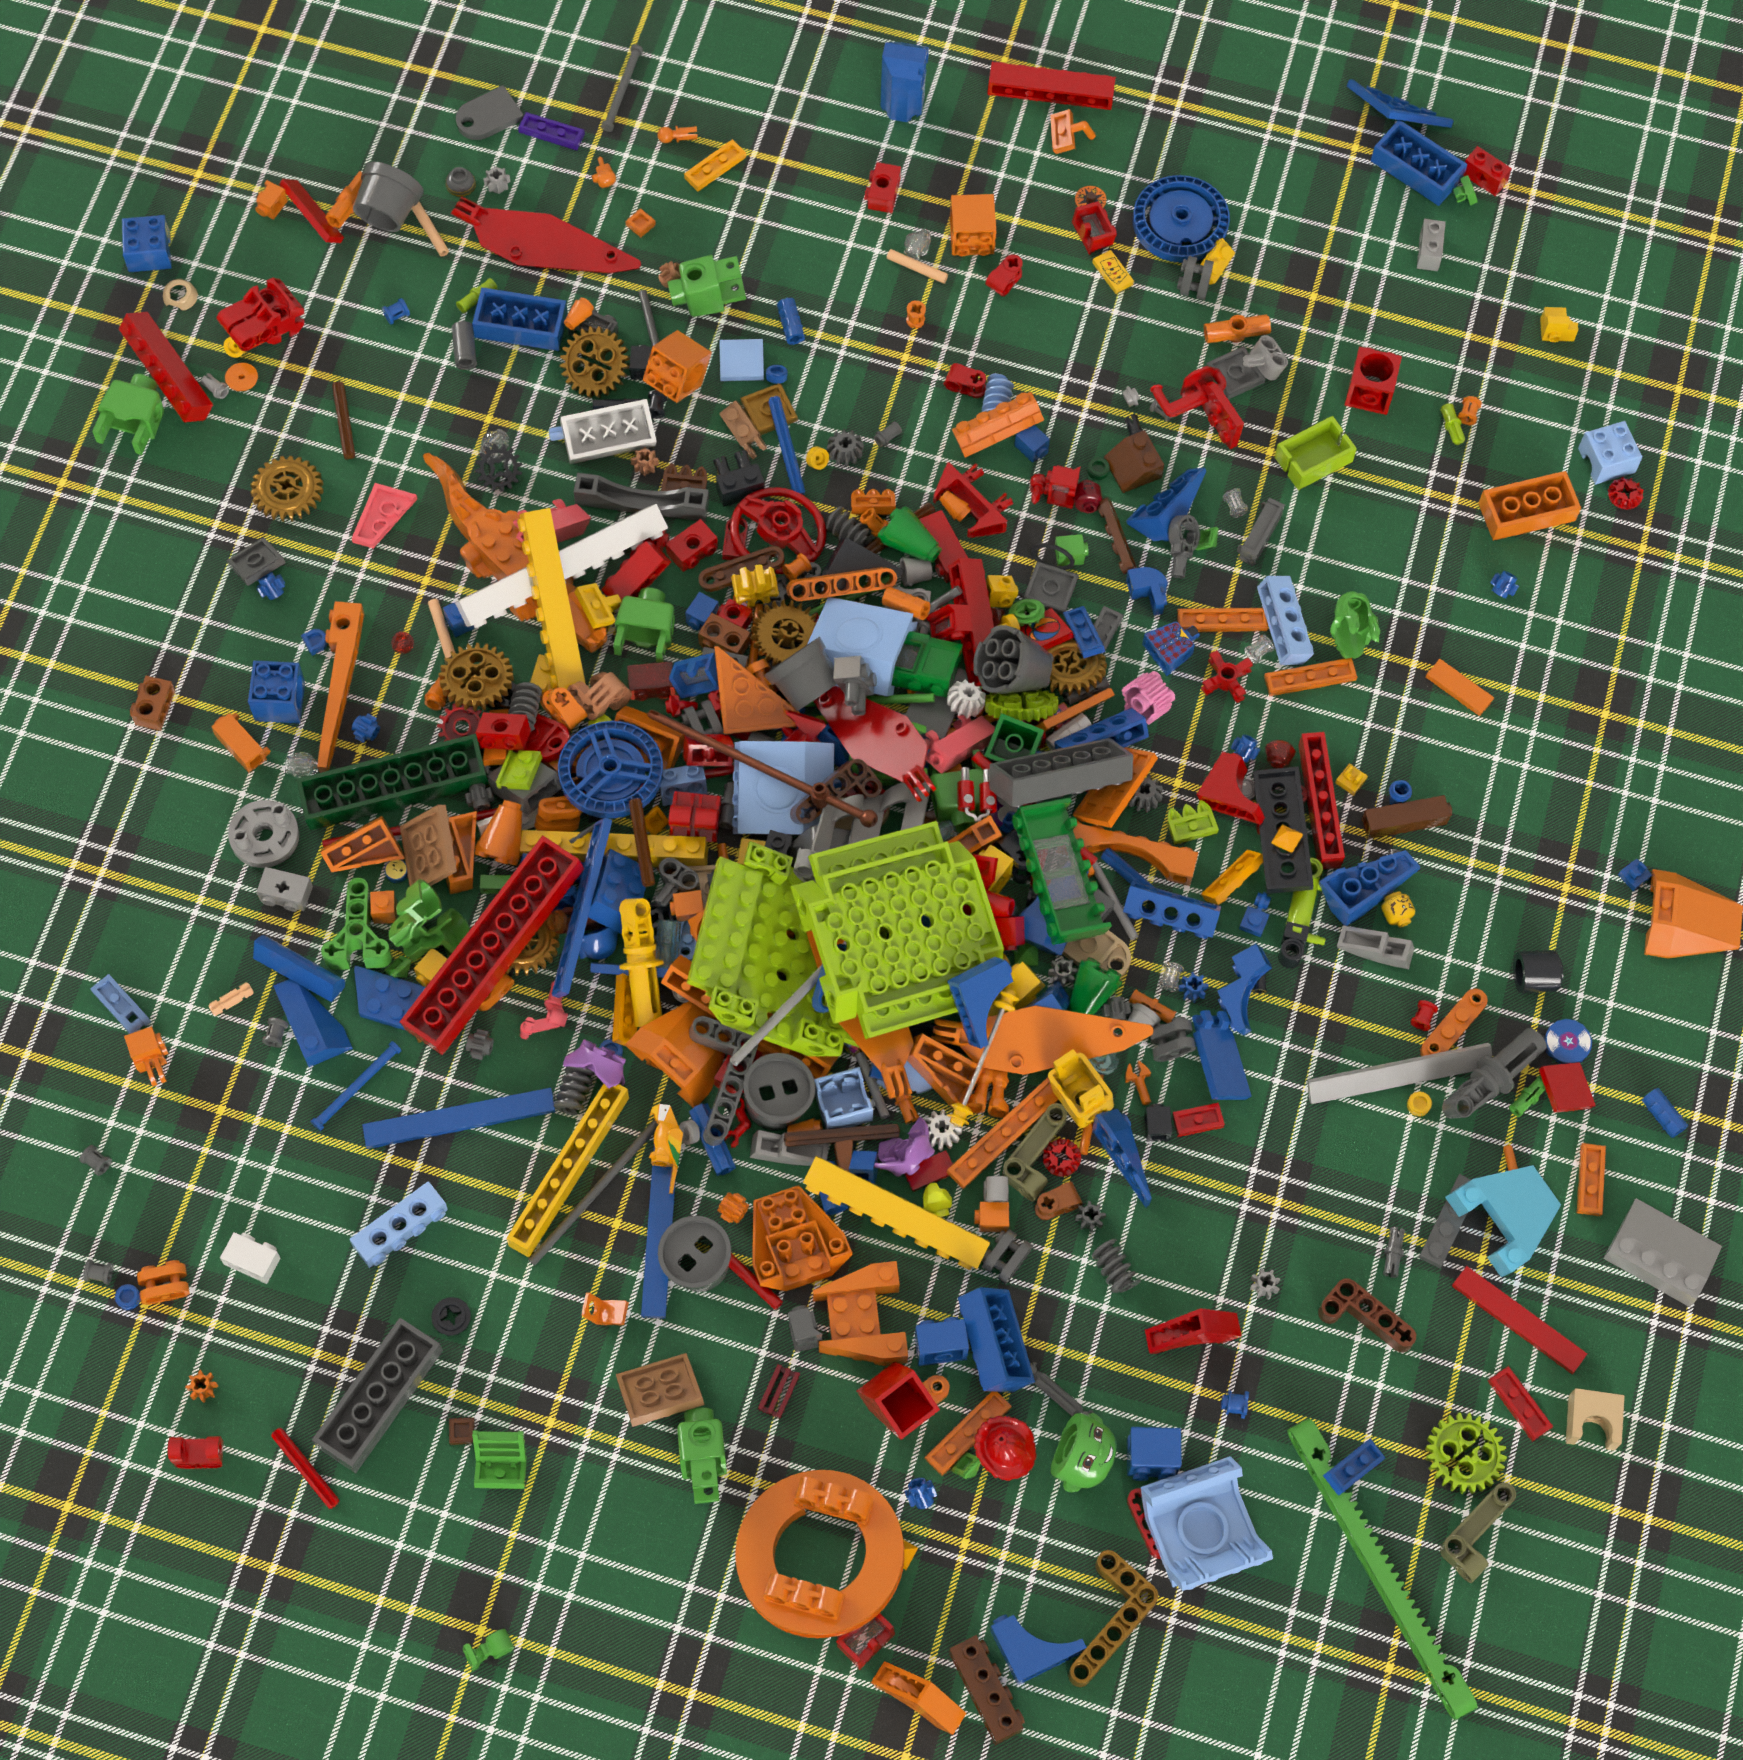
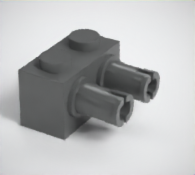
(855, 680)

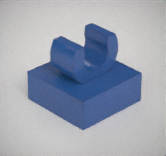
(1635, 874)

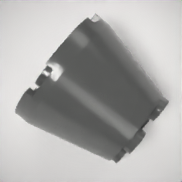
(1011, 662)

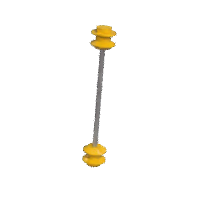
(961, 1111)

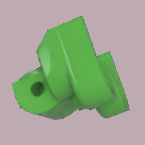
(415, 909)

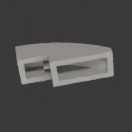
(1376, 946)
(772, 1148)

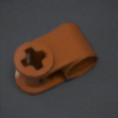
(1061, 1199)

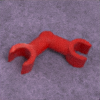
(744, 1125)

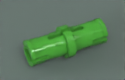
(1520, 1104)

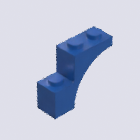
(1234, 997)

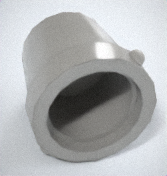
(915, 570)
(1144, 1015)

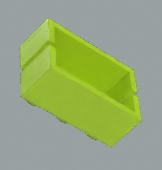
(1315, 452)

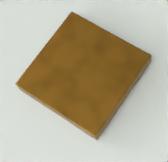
(758, 408)

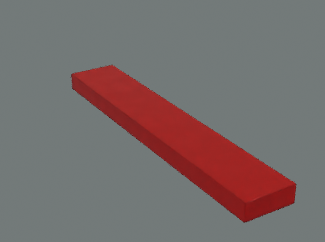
(1519, 1320)

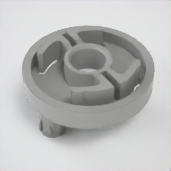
(275, 818)

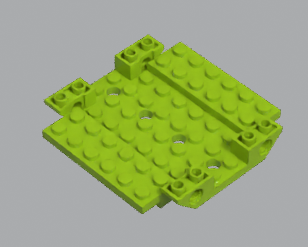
(891, 886)
(747, 943)

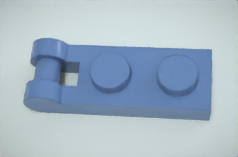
(119, 1004)

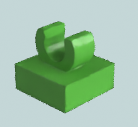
(1465, 191)

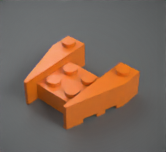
(855, 1316)

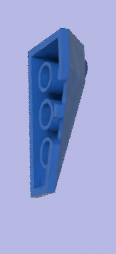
(1156, 517)
(1360, 888)
(314, 1027)
(1117, 1138)

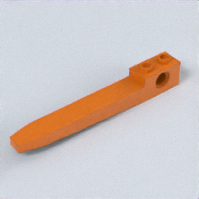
(346, 646)

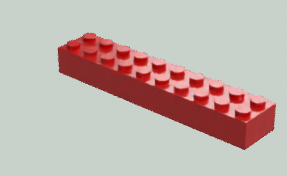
(492, 945)

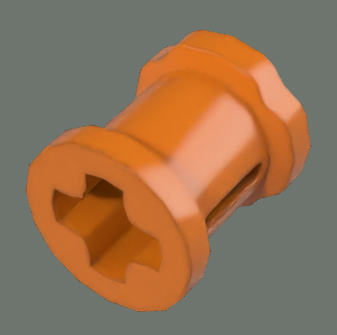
(915, 318)
(1469, 410)
(873, 521)
(796, 567)

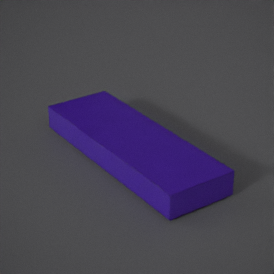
(551, 131)

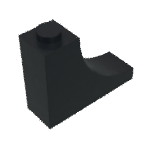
(852, 557)

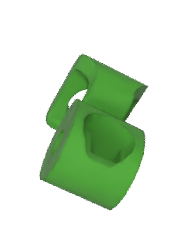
(496, 1645)

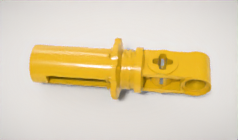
(641, 960)

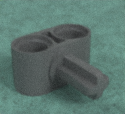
(676, 881)

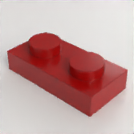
(1198, 1119)

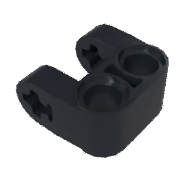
(1010, 846)

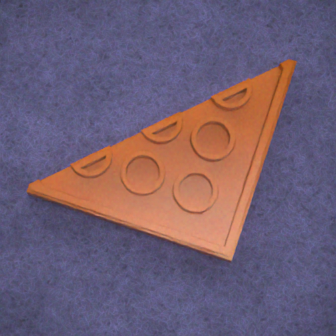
(746, 700)

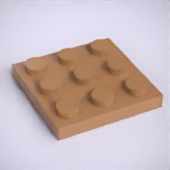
(428, 846)
(659, 1389)

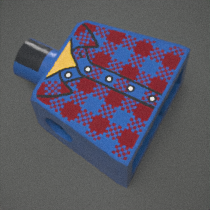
(1170, 645)

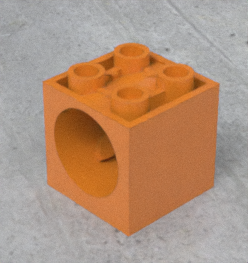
(972, 224)
(677, 366)

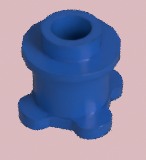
(1235, 1403)

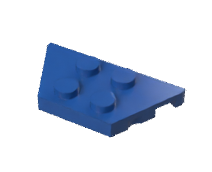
(384, 996)

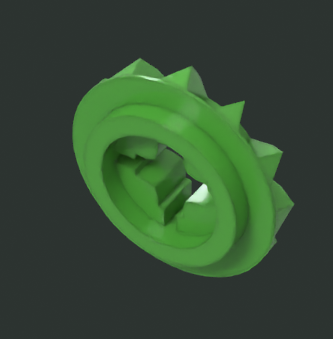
(1034, 607)

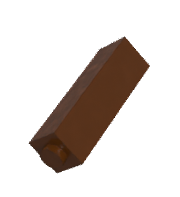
(1406, 817)

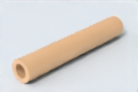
(430, 229)
(917, 266)
(441, 627)

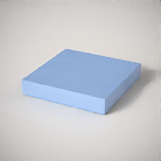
(741, 360)

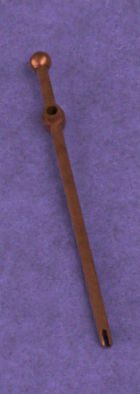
(819, 792)

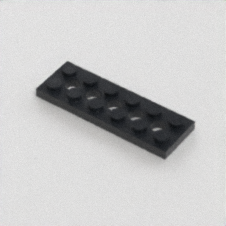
(1294, 818)

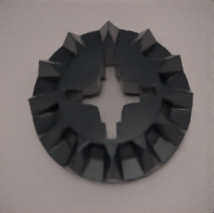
(440, 1312)

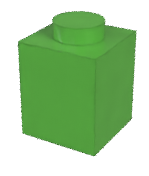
(1075, 546)

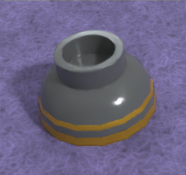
(460, 182)

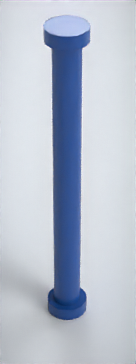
(356, 1085)

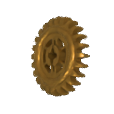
(292, 497)
(790, 621)
(1070, 675)
(546, 945)

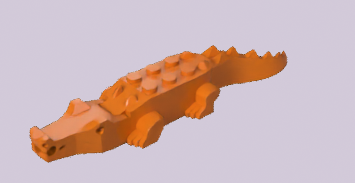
(498, 552)

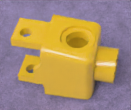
(1077, 1077)

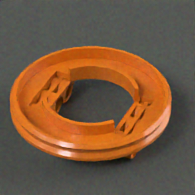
(798, 1604)

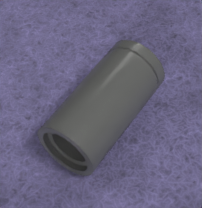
(464, 345)

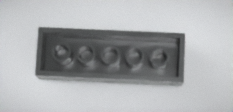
(1061, 772)
(377, 1395)

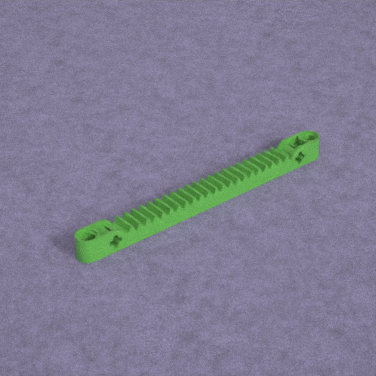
(1454, 1695)

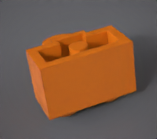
(148, 1052)

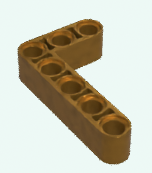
(1118, 1622)

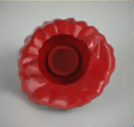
(1005, 1447)

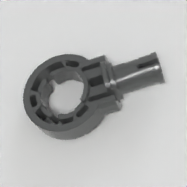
(1182, 548)

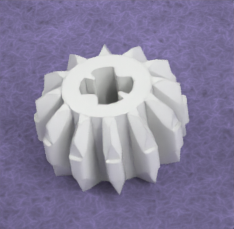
(966, 699)
(951, 1131)

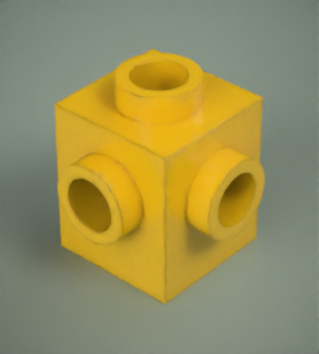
(1001, 590)

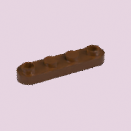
(1115, 530)
(723, 572)

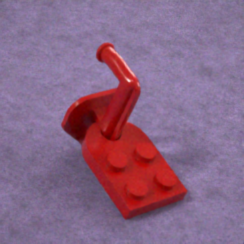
(1201, 390)

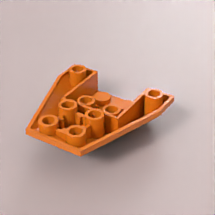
(1690, 918)
(673, 1051)
(795, 1241)

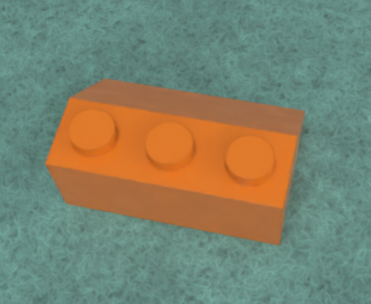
(668, 740)

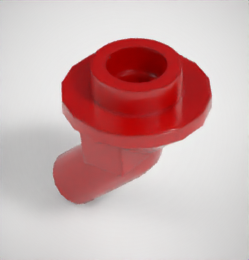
(674, 705)

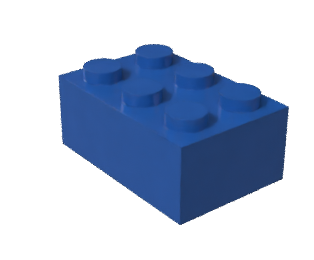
(617, 881)

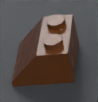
(1135, 462)

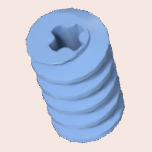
(997, 391)

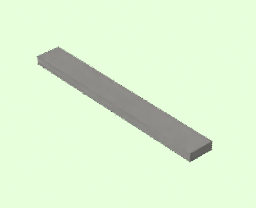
(1396, 1073)

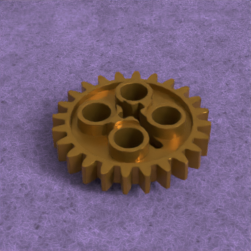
(602, 344)
(476, 676)

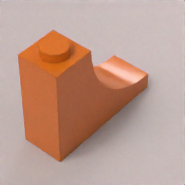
(920, 1696)

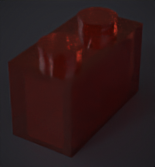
(650, 681)

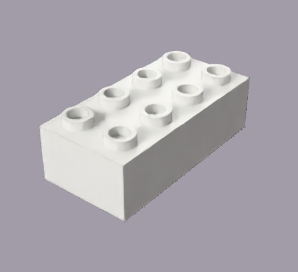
(608, 431)

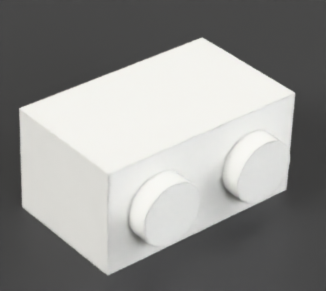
(250, 1257)

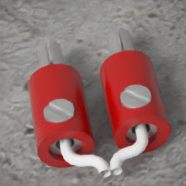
(966, 795)

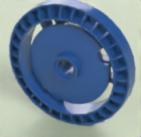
(1185, 199)
(616, 787)

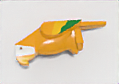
(666, 1141)

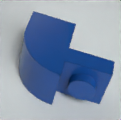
(1148, 582)

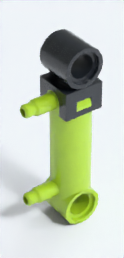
(1298, 921)

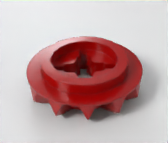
(1620, 499)
(1067, 1167)

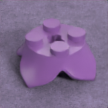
(602, 1061)
(902, 1155)

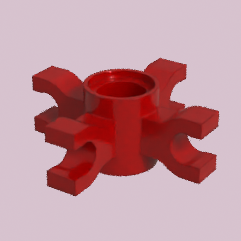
(1222, 683)

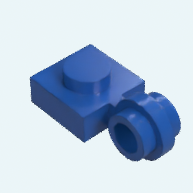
(1254, 919)

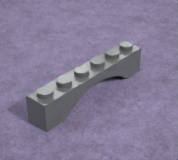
(601, 493)

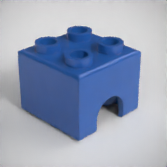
(146, 243)
(1153, 1452)

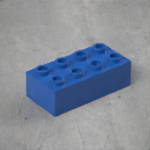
(1418, 162)
(520, 319)
(996, 1340)

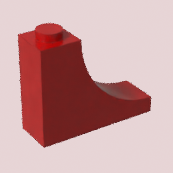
(1224, 789)
(1193, 1328)

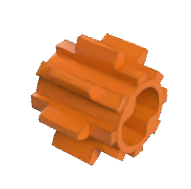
(733, 1207)

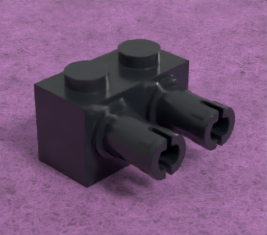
(737, 484)

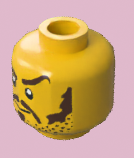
(1398, 909)

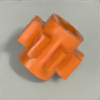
(199, 1392)

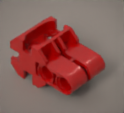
(262, 316)
(695, 815)

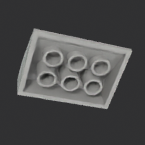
(1663, 1253)

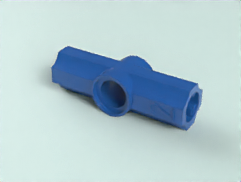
(718, 1155)

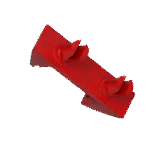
(987, 514)
(808, 727)

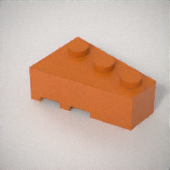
(463, 836)
(365, 846)
(942, 1068)

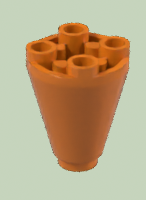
(502, 835)

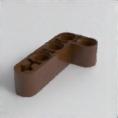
(847, 780)

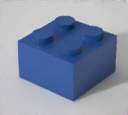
(941, 1341)

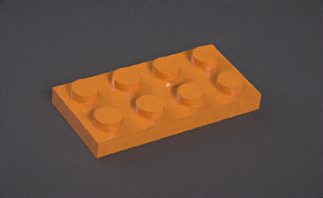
(1106, 804)

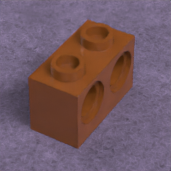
(727, 633)
(157, 703)

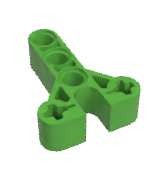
(339, 950)

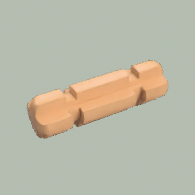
(231, 999)

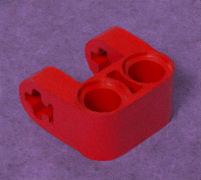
(196, 1452)

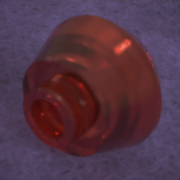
(1279, 753)

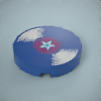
(1568, 1041)

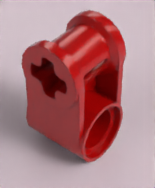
(1005, 275)
(964, 379)

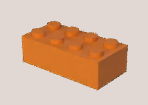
(1529, 505)

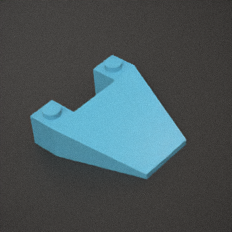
(1518, 1206)

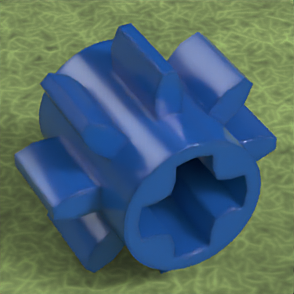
(1504, 584)
(271, 586)
(365, 728)
(1245, 747)
(1188, 990)
(920, 1493)

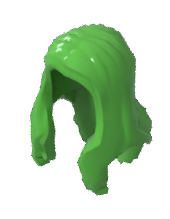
(1354, 624)

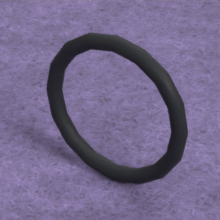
(1055, 547)

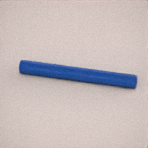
(786, 445)

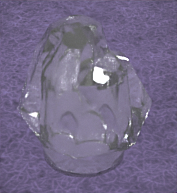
(917, 243)
(495, 437)
(300, 765)

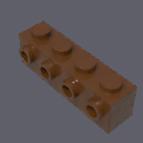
(986, 1690)

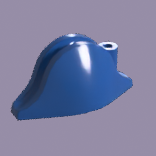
(598, 943)

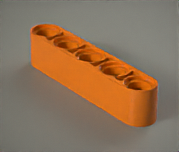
(852, 584)

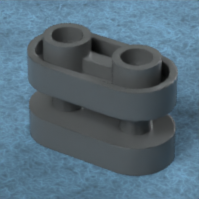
(1190, 267)
(691, 718)
(1172, 1039)
(1005, 1242)

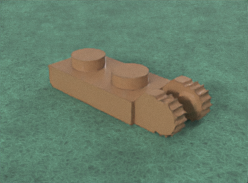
(742, 428)

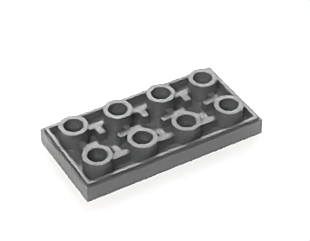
(937, 714)

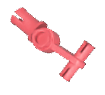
(554, 1018)

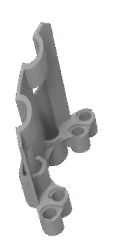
(913, 816)

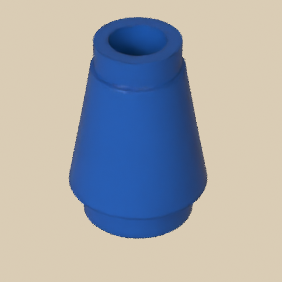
(1399, 792)

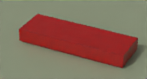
(1520, 1403)

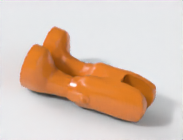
(997, 1105)

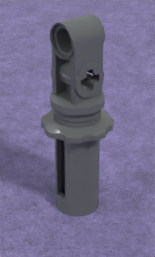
(1494, 1074)

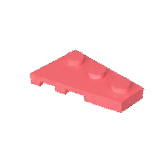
(381, 513)

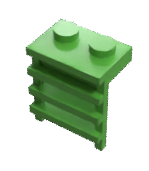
(500, 1460)

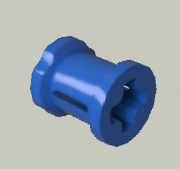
(396, 311)

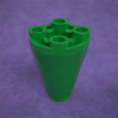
(909, 535)
(1093, 987)

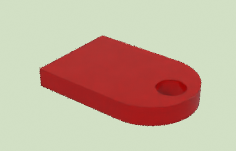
(545, 736)

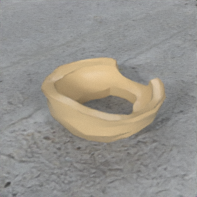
(185, 302)

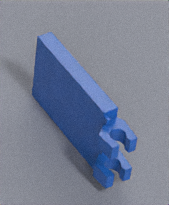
(1220, 1057)

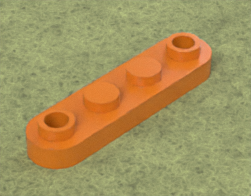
(1455, 1023)

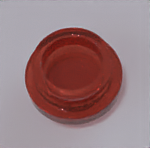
(402, 642)

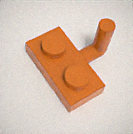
(1064, 129)

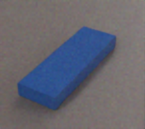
(1084, 632)
(1354, 1467)

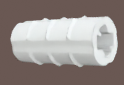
(1074, 725)

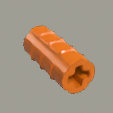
(906, 602)

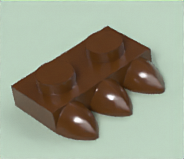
(684, 479)

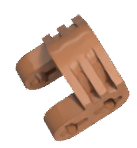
(604, 692)

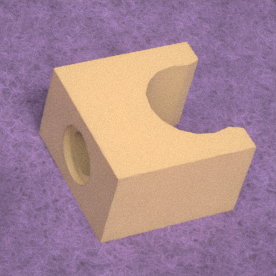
(1599, 1408)

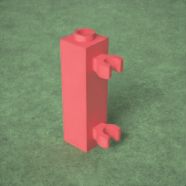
(567, 521)
(958, 745)

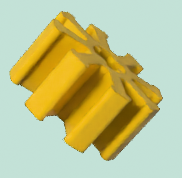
(755, 585)

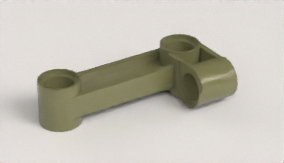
(1030, 1181)
(1468, 1561)

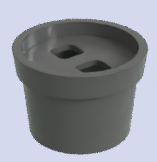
(386, 196)
(804, 674)
(783, 1109)
(681, 1239)

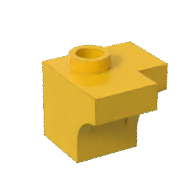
(1557, 325)

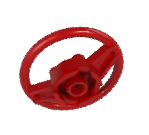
(771, 513)

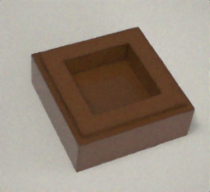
(461, 1430)

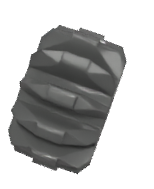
(845, 447)
(1147, 800)

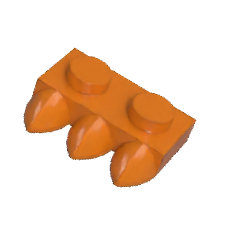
(883, 503)

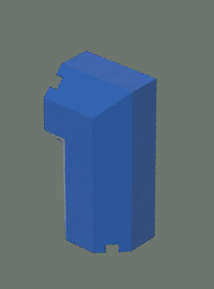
(903, 80)

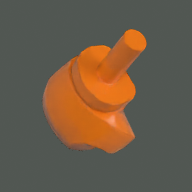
(605, 176)

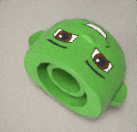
(1084, 1453)

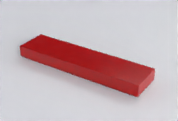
(311, 210)

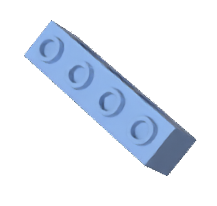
(1285, 620)
(423, 1197)

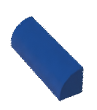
(297, 968)

